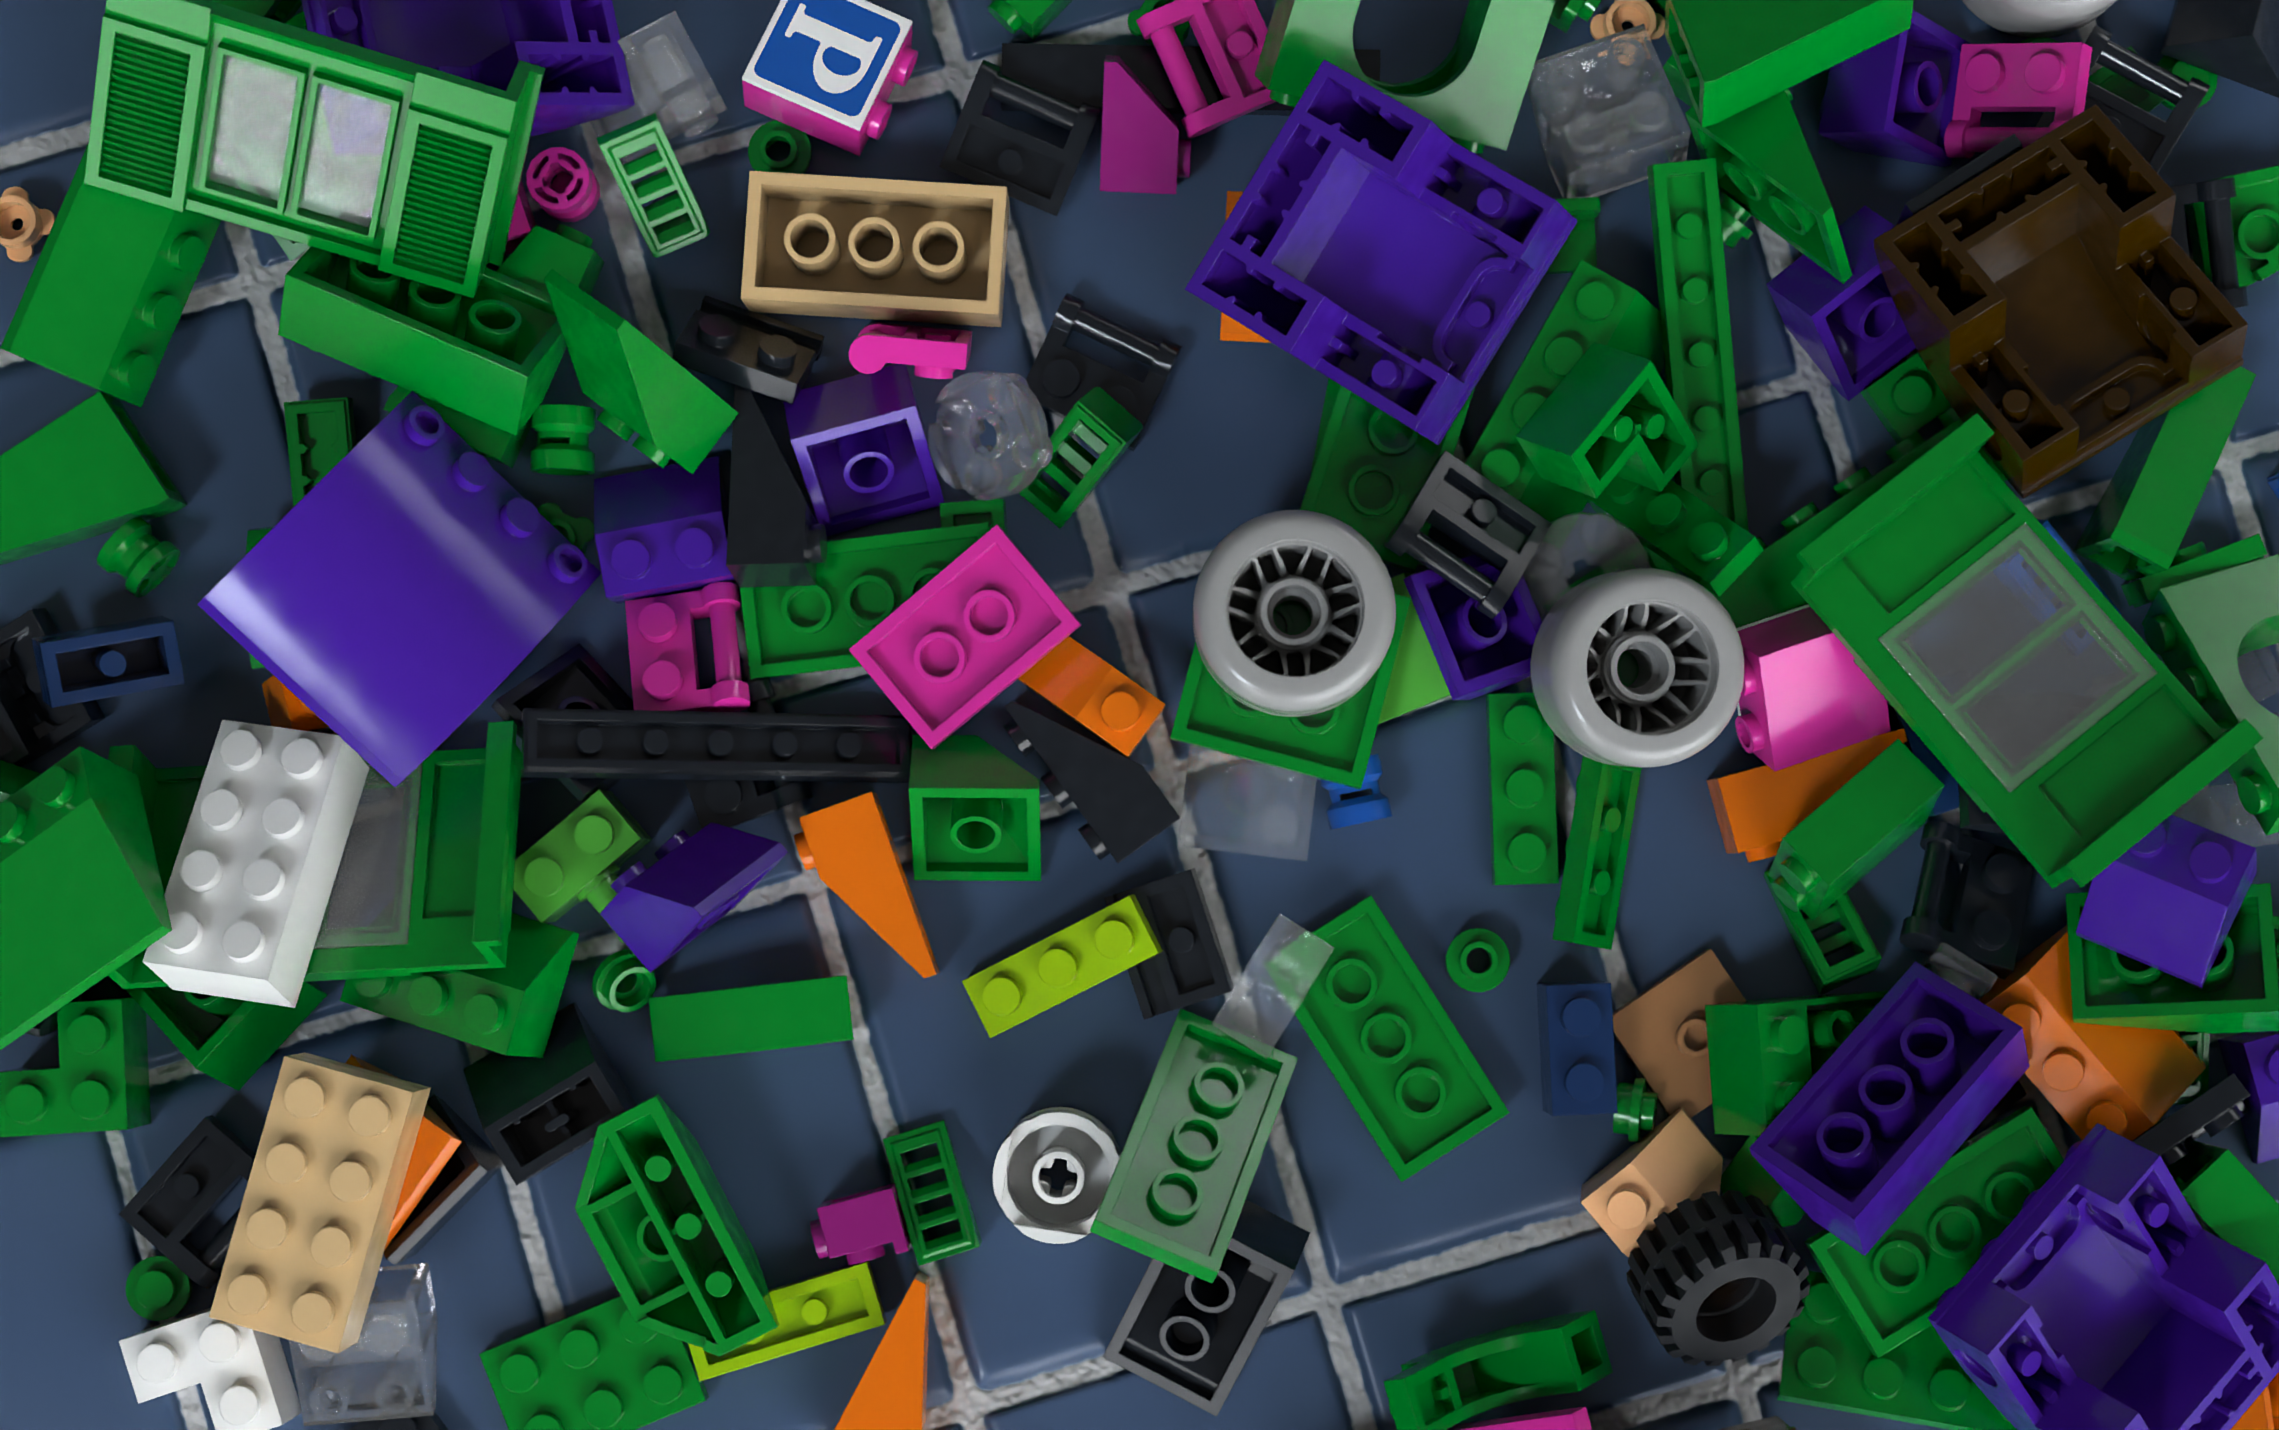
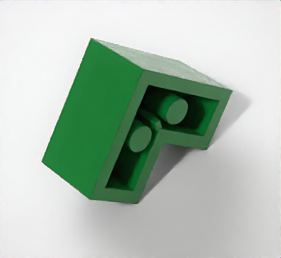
(1606, 423)
(98, 1076)

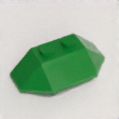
(671, 1233)

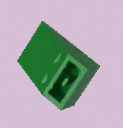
(1770, 1051)

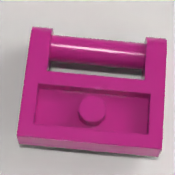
(1231, 42)
(2015, 80)
(931, 349)
(666, 652)

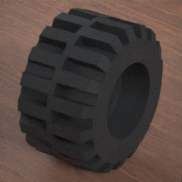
(1717, 1278)

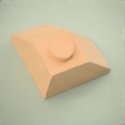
(1651, 1179)

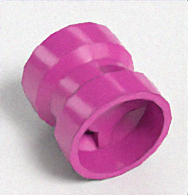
(570, 195)

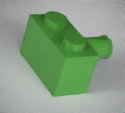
(579, 858)

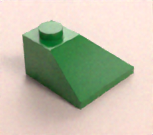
(972, 813)

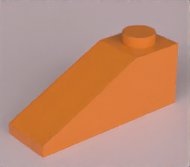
(1095, 695)
(1763, 805)
(862, 866)
(895, 1382)

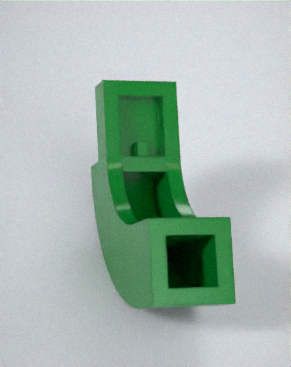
(1498, 1369)

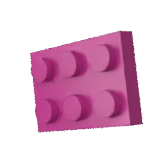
(965, 637)

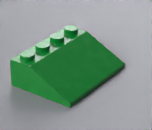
(73, 886)

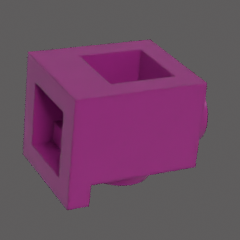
(861, 1225)

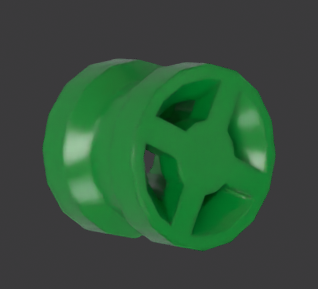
(138, 557)

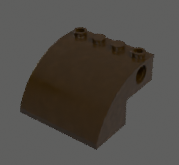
(2059, 300)

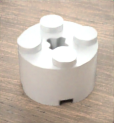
(1028, 1196)

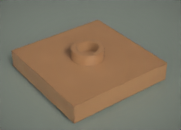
(1667, 1032)

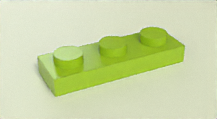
(1062, 965)
(808, 1315)

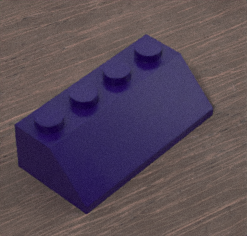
(1892, 1106)

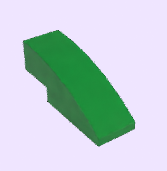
(751, 1018)

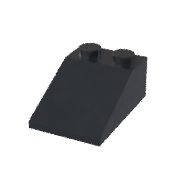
(1200, 1333)

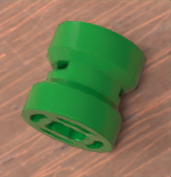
(563, 440)

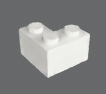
(237, 1367)

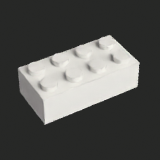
(258, 863)

